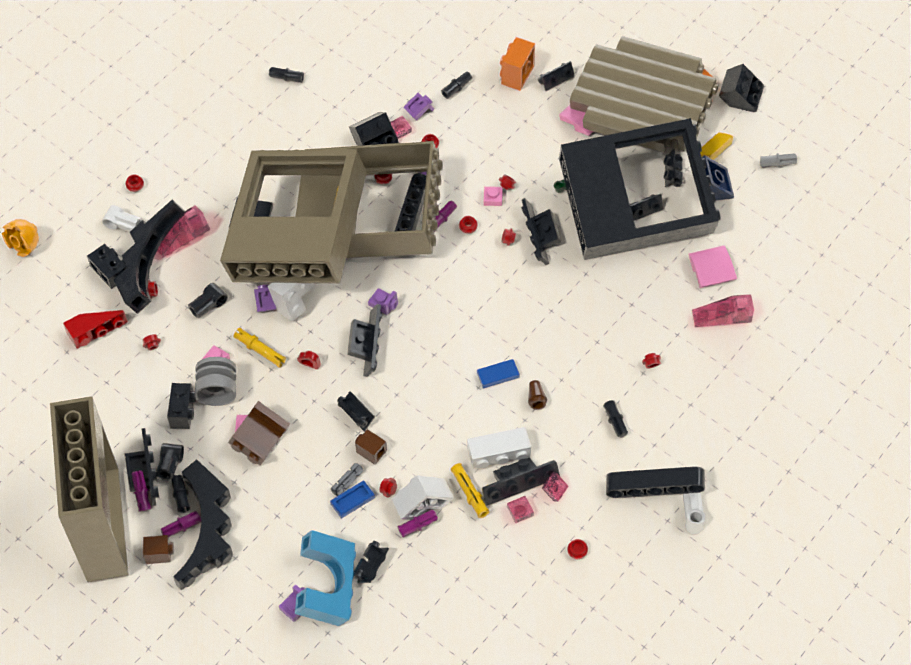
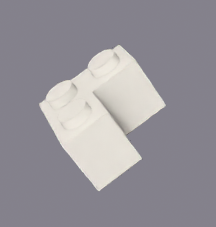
(288, 298)
(420, 495)

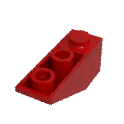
(90, 326)

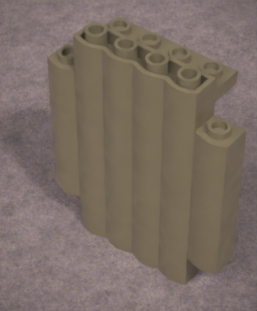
(642, 88)

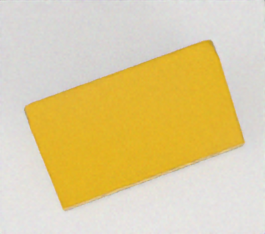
(716, 145)

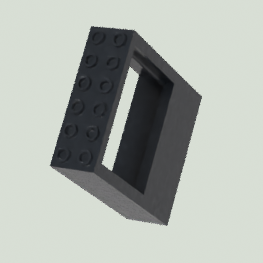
(601, 200)

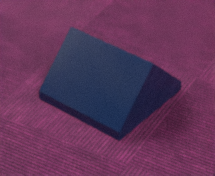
(720, 179)

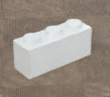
(499, 447)

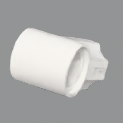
(118, 218)
(693, 511)

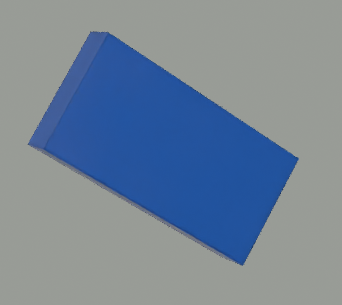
(498, 373)
(352, 499)

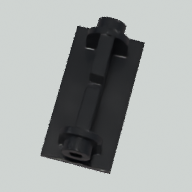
(557, 76)
(672, 164)
(647, 206)
(356, 410)
(366, 570)

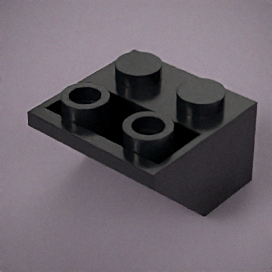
(741, 89)
(374, 130)

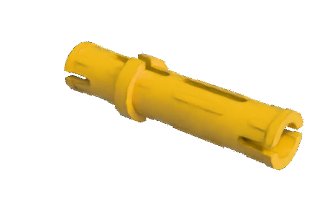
(253, 343)
(479, 508)

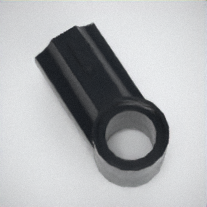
(211, 297)
(169, 458)

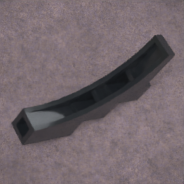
(147, 237)
(214, 523)

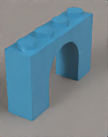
(339, 558)

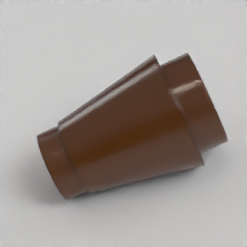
(536, 395)

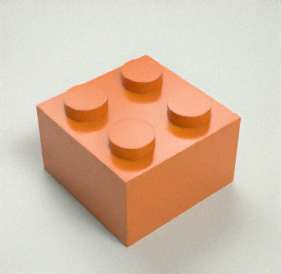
(517, 63)

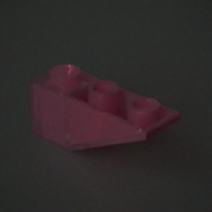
(185, 230)
(726, 311)

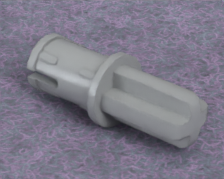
(777, 160)

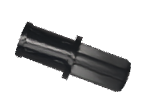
(286, 74)
(456, 85)
(615, 418)
(180, 494)

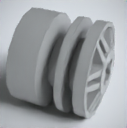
(215, 381)

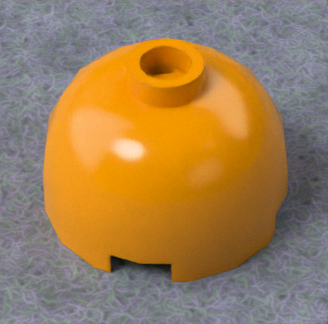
(21, 236)

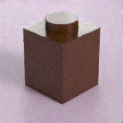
(370, 446)
(157, 549)

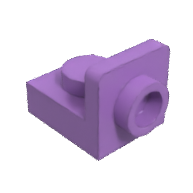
(418, 105)
(264, 299)
(387, 301)
(289, 604)

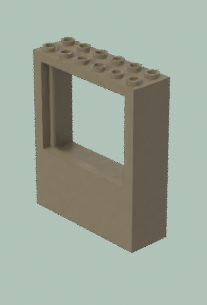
(319, 192)
(293, 246)
(88, 489)

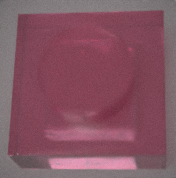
(401, 127)
(555, 487)
(520, 509)

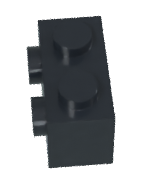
(106, 264)
(181, 406)

